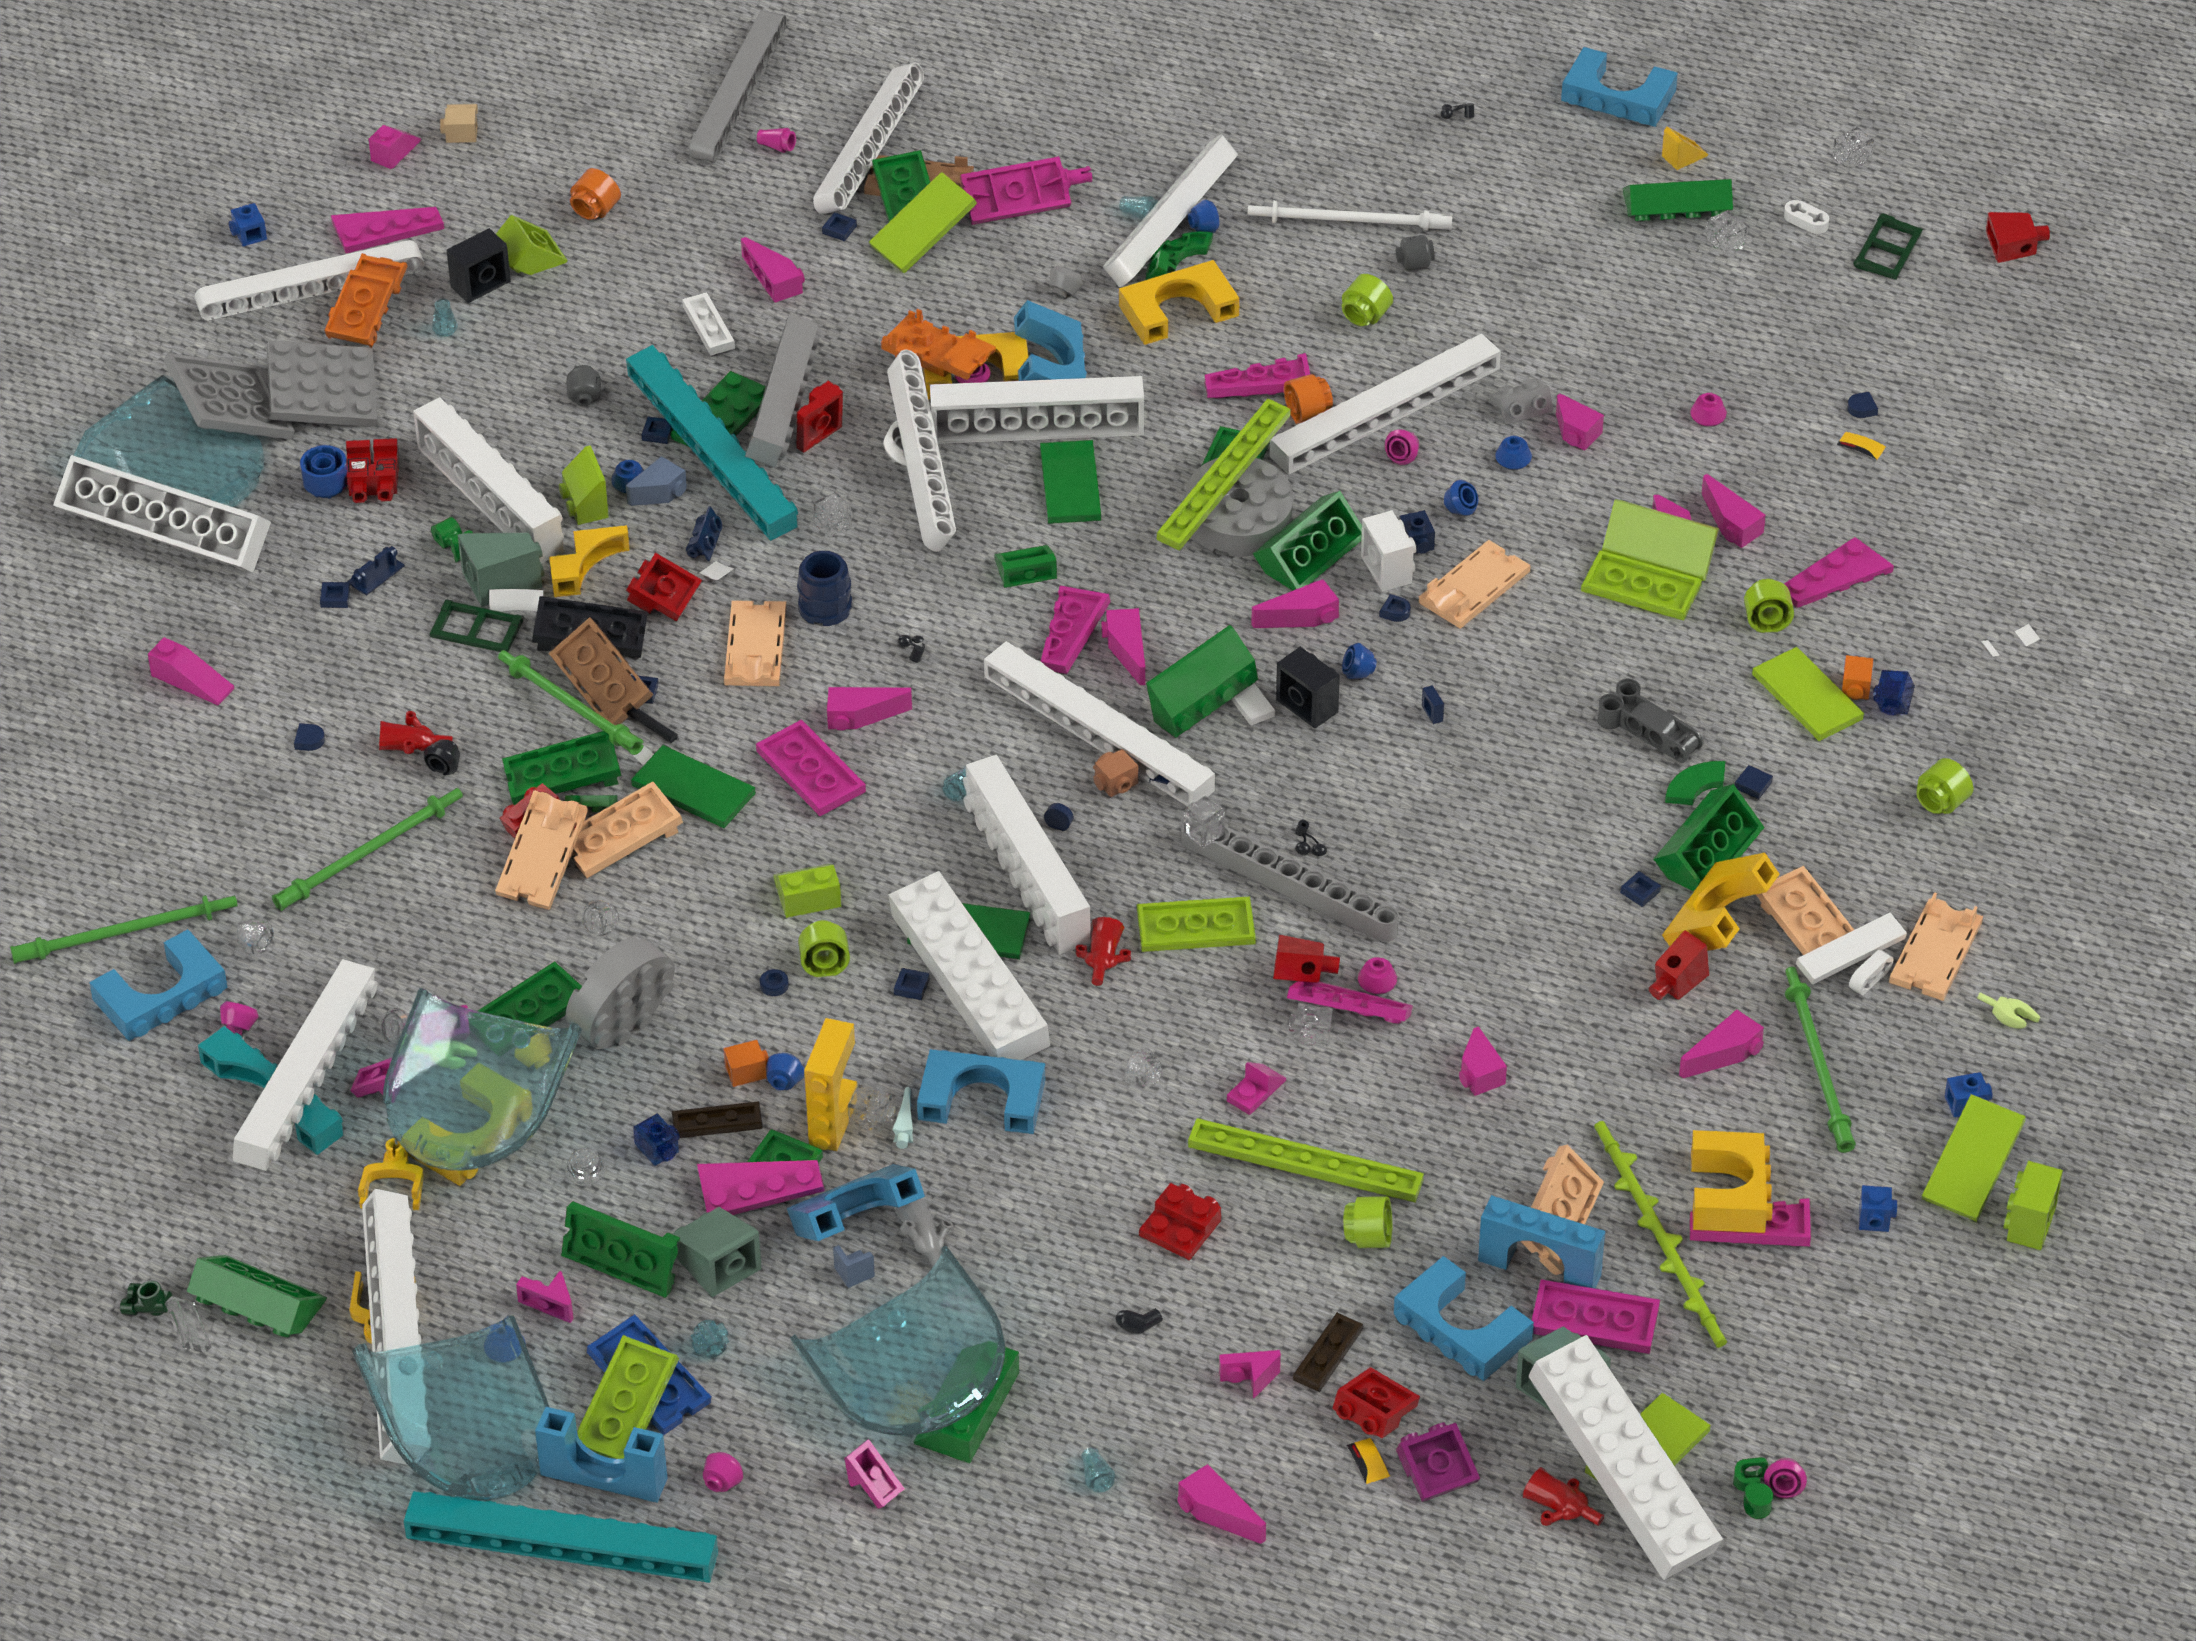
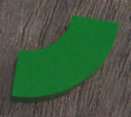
(1185, 246)
(1694, 781)

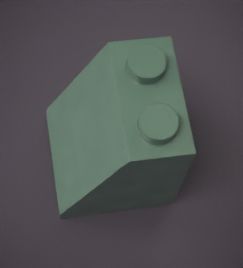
(500, 562)
(719, 1250)
(1538, 1349)

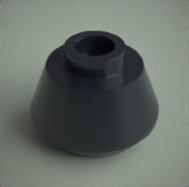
(442, 757)

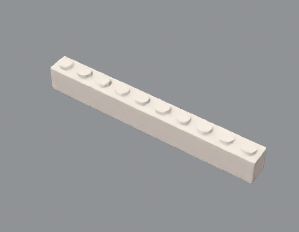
(1385, 403)
(1097, 723)
(304, 1065)
(390, 1283)

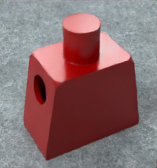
(2014, 235)
(1302, 960)
(1680, 967)

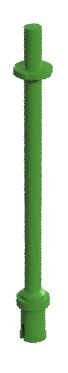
(618, 735)
(301, 888)
(41, 948)
(1839, 1123)

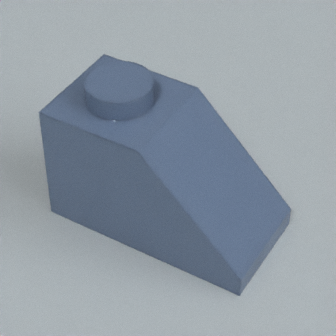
(657, 484)

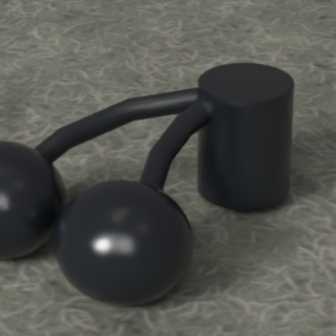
(1447, 111)
(916, 654)
(1304, 848)

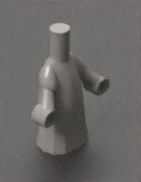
(921, 1229)

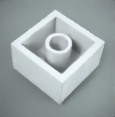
(1387, 550)

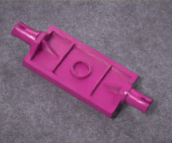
(1021, 189)

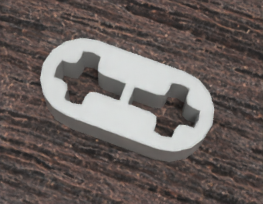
(1806, 216)
(1871, 972)

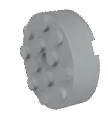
(1250, 511)
(621, 992)

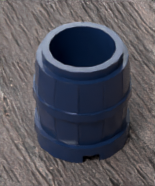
(824, 588)

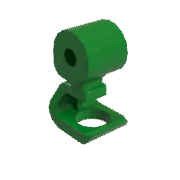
(446, 535)
(1757, 1496)

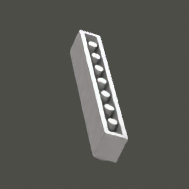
(782, 392)

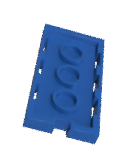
(678, 1395)

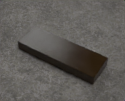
(717, 1119)
(1328, 1352)

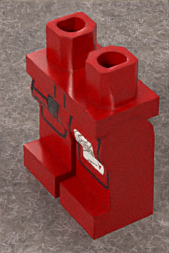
(370, 478)

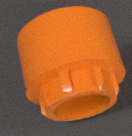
(594, 194)
(1307, 397)

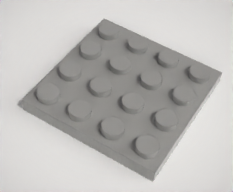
(321, 383)
(226, 395)

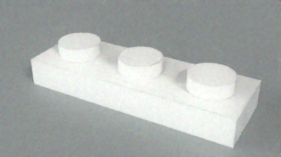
(708, 324)

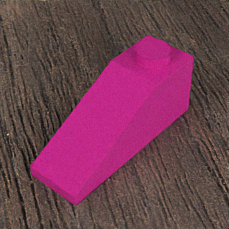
(773, 270)
(1733, 515)
(1299, 608)
(1125, 640)
(187, 671)
(865, 705)
(1725, 1045)
(1217, 1504)

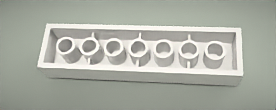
(1038, 409)
(486, 477)
(162, 513)
(1027, 854)
(969, 969)
(1625, 1457)

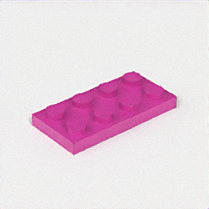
(810, 767)
(1602, 1315)

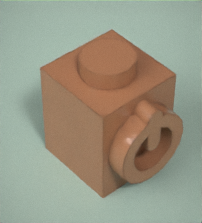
(1115, 773)

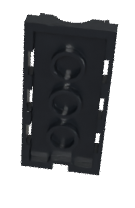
(561, 617)

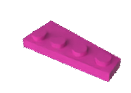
(377, 228)
(1256, 378)
(1837, 571)
(1073, 623)
(1351, 1000)
(757, 1184)
(1788, 1227)

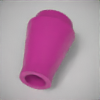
(778, 139)

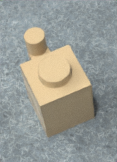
(460, 123)

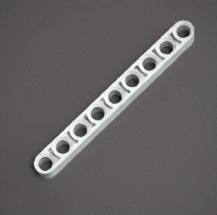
(868, 138)
(1170, 210)
(295, 281)
(921, 450)

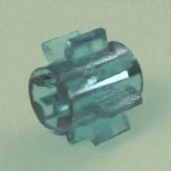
(710, 1338)

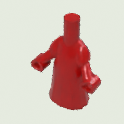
(406, 737)
(1104, 942)
(1563, 1498)

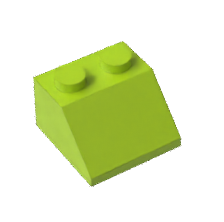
(529, 247)
(584, 488)
(808, 890)

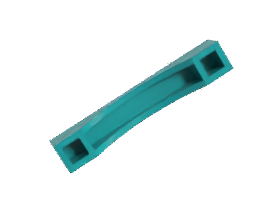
(232, 1058)

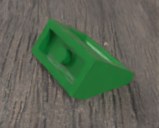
(1026, 566)

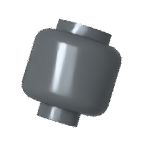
(1415, 252)
(583, 385)

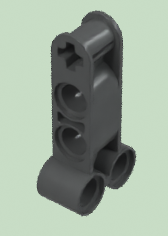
(1647, 721)

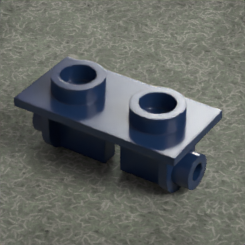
(705, 535)
(376, 572)

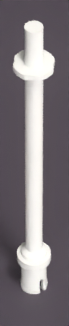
(1424, 220)

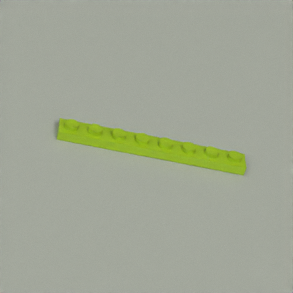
(1223, 474)
(1306, 1160)

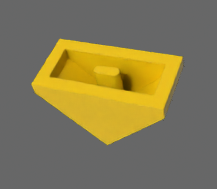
(1680, 149)

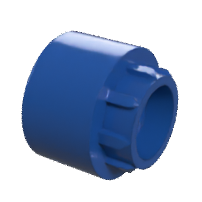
(324, 471)

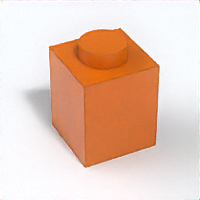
(1857, 677)
(745, 1063)

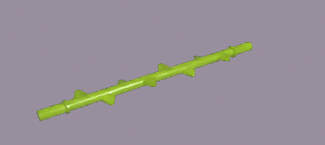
(1667, 1241)

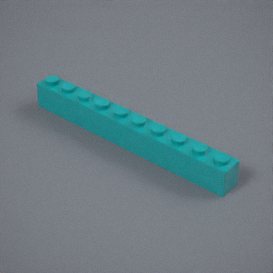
(712, 442)
(561, 1536)

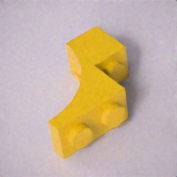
(590, 548)

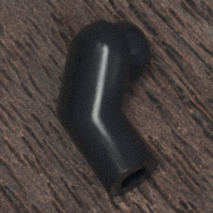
(1137, 1322)

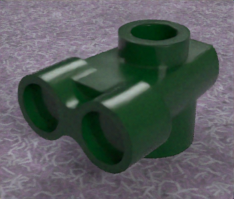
(145, 1299)

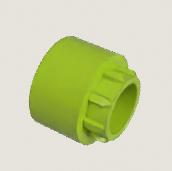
(1366, 300)
(1768, 606)
(1944, 787)
(823, 949)
(1369, 1222)

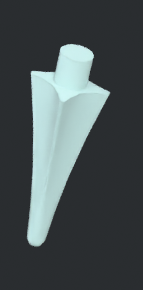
(903, 1125)

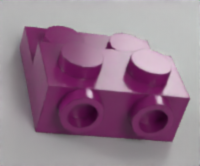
(1437, 1461)

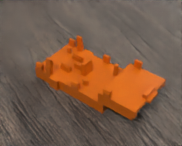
(365, 299)
(938, 348)

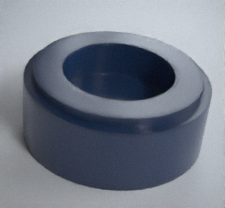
(1058, 816)
(774, 982)

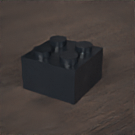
(478, 265)
(1307, 687)

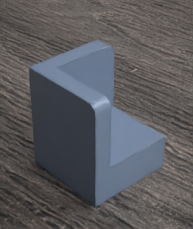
(853, 1267)

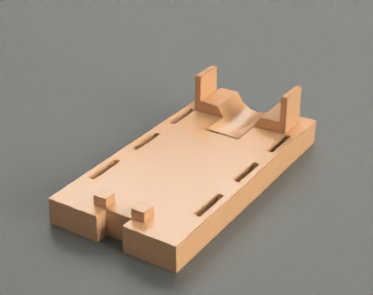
(1473, 584)
(755, 641)
(624, 829)
(540, 849)
(1804, 911)
(1936, 948)
(1566, 1192)

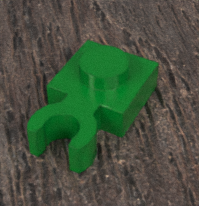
(596, 802)

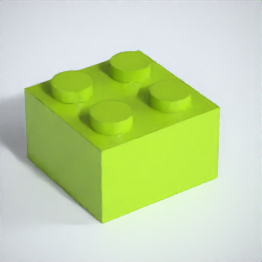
(2033, 1204)

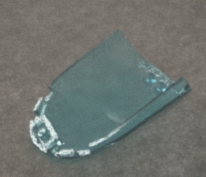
(161, 442)
(471, 1083)
(915, 1357)
(461, 1409)

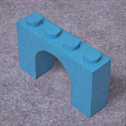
(1641, 104)
(1055, 333)
(139, 1012)
(951, 1071)
(823, 1213)
(1575, 1243)
(1477, 1350)
(566, 1458)

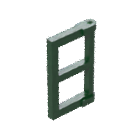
(1888, 221)
(470, 639)

